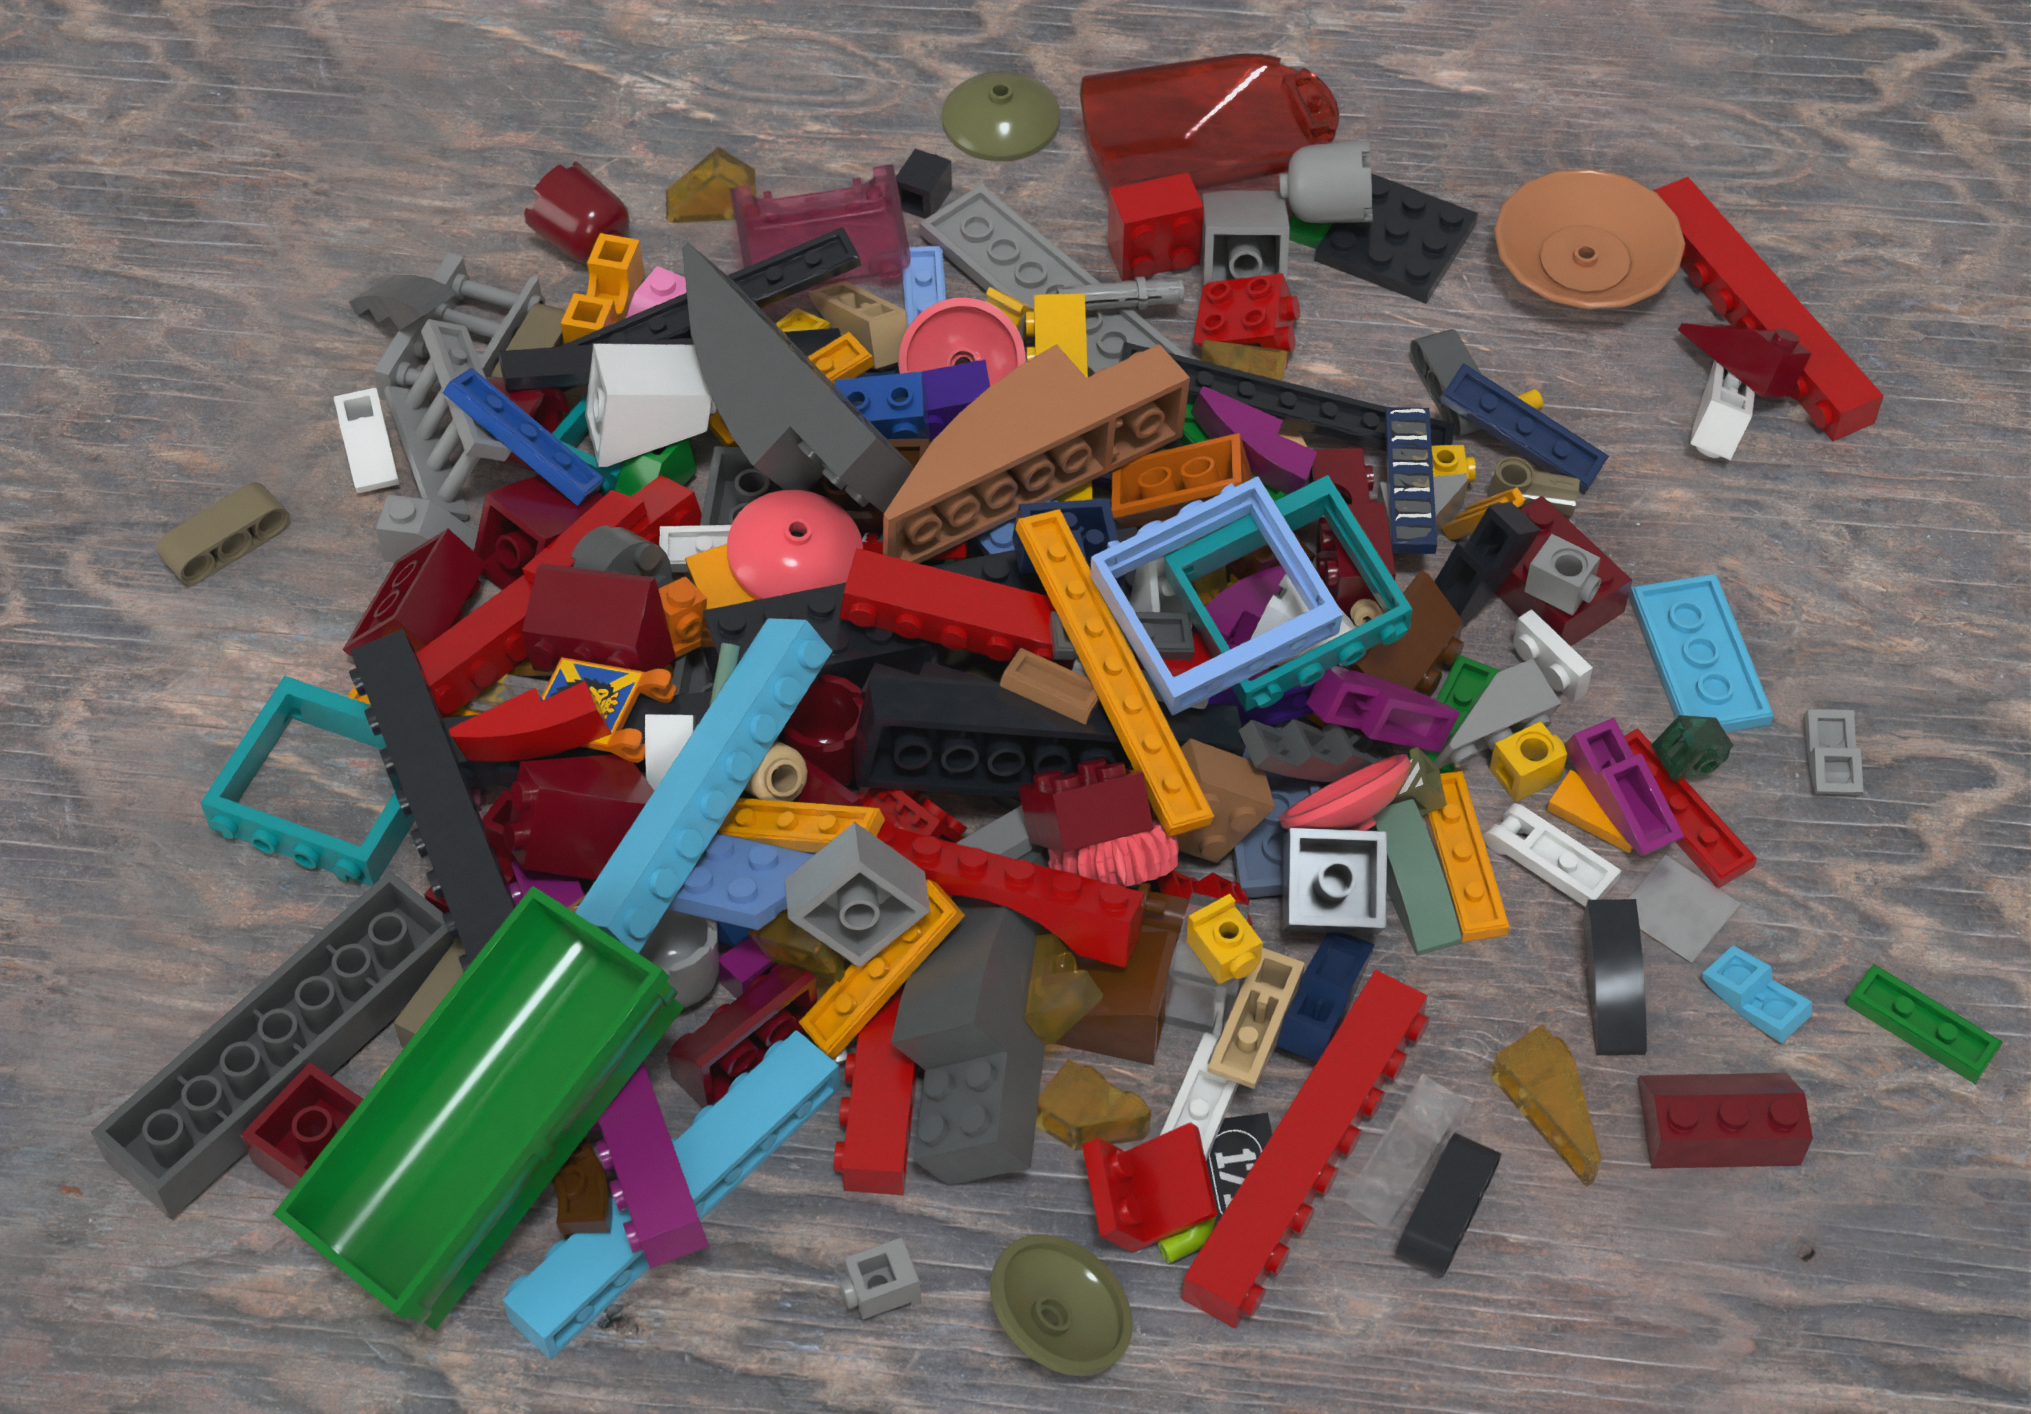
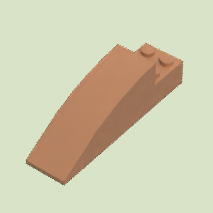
(1031, 442)

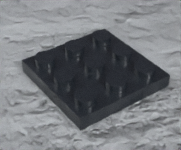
(1405, 245)

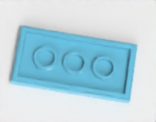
(1700, 652)

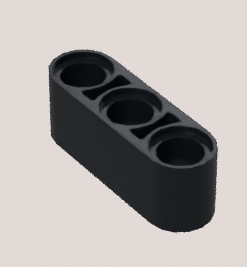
(1448, 1204)

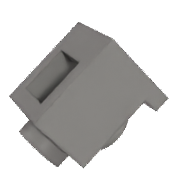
(884, 1265)

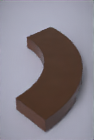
(583, 1193)

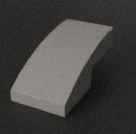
(1832, 752)

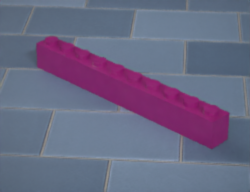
(635, 1138)

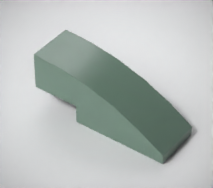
(1417, 880)

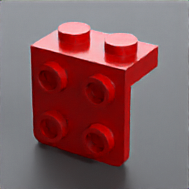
(1248, 313)

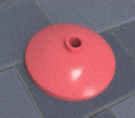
(962, 331)
(774, 562)
(1351, 799)

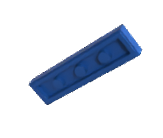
(524, 436)

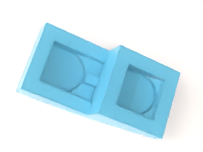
(1751, 991)

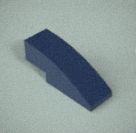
(1324, 995)

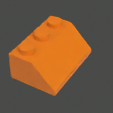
(1168, 480)

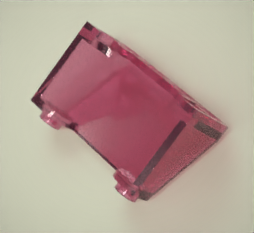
(866, 211)

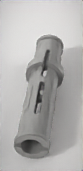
(1135, 293)

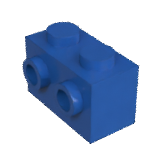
(891, 403)

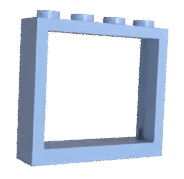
(1251, 657)

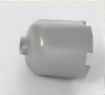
(1330, 183)
(687, 952)

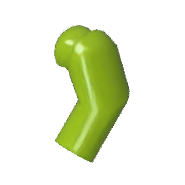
(1186, 1241)

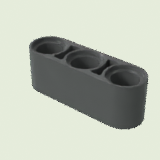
(1437, 362)

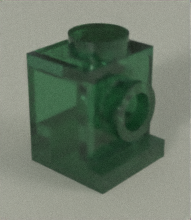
(1701, 752)

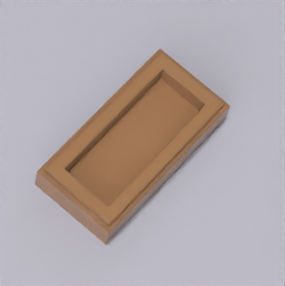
(1051, 686)

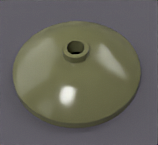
(1001, 116)
(1061, 1305)

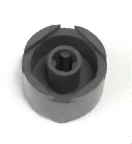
(622, 552)

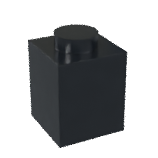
(924, 183)

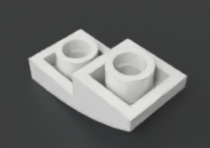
(663, 742)

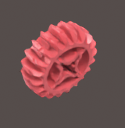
(1123, 859)

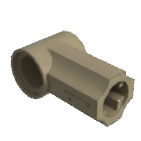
(1517, 472)

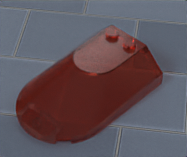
(1204, 117)

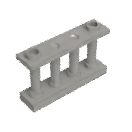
(408, 348)
(418, 421)

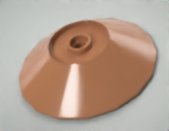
(1589, 239)

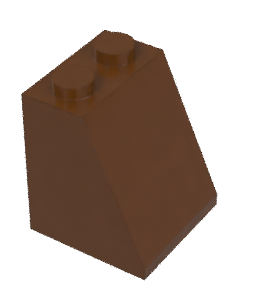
(1133, 1002)

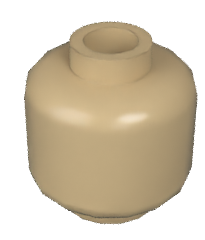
(779, 775)

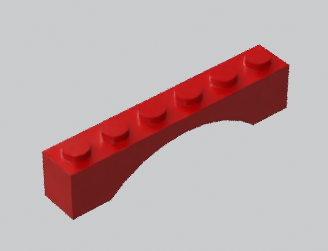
(1087, 914)

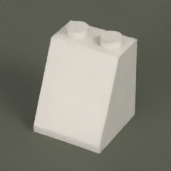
(644, 399)

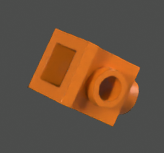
(684, 613)

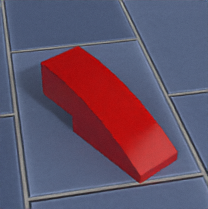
(532, 726)

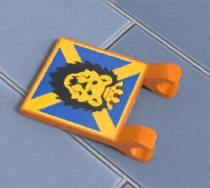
(616, 693)

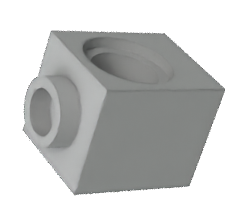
(1563, 575)

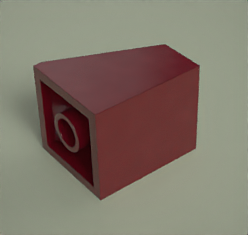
(521, 523)
(573, 812)

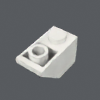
(366, 440)

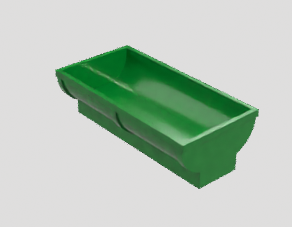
(481, 1109)

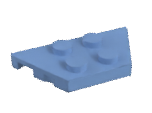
(739, 882)

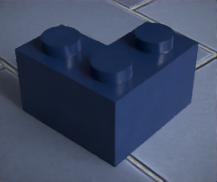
(1088, 520)

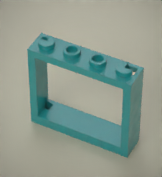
(1244, 537)
(272, 834)

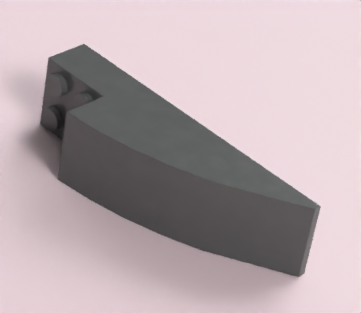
(778, 400)
(971, 1037)

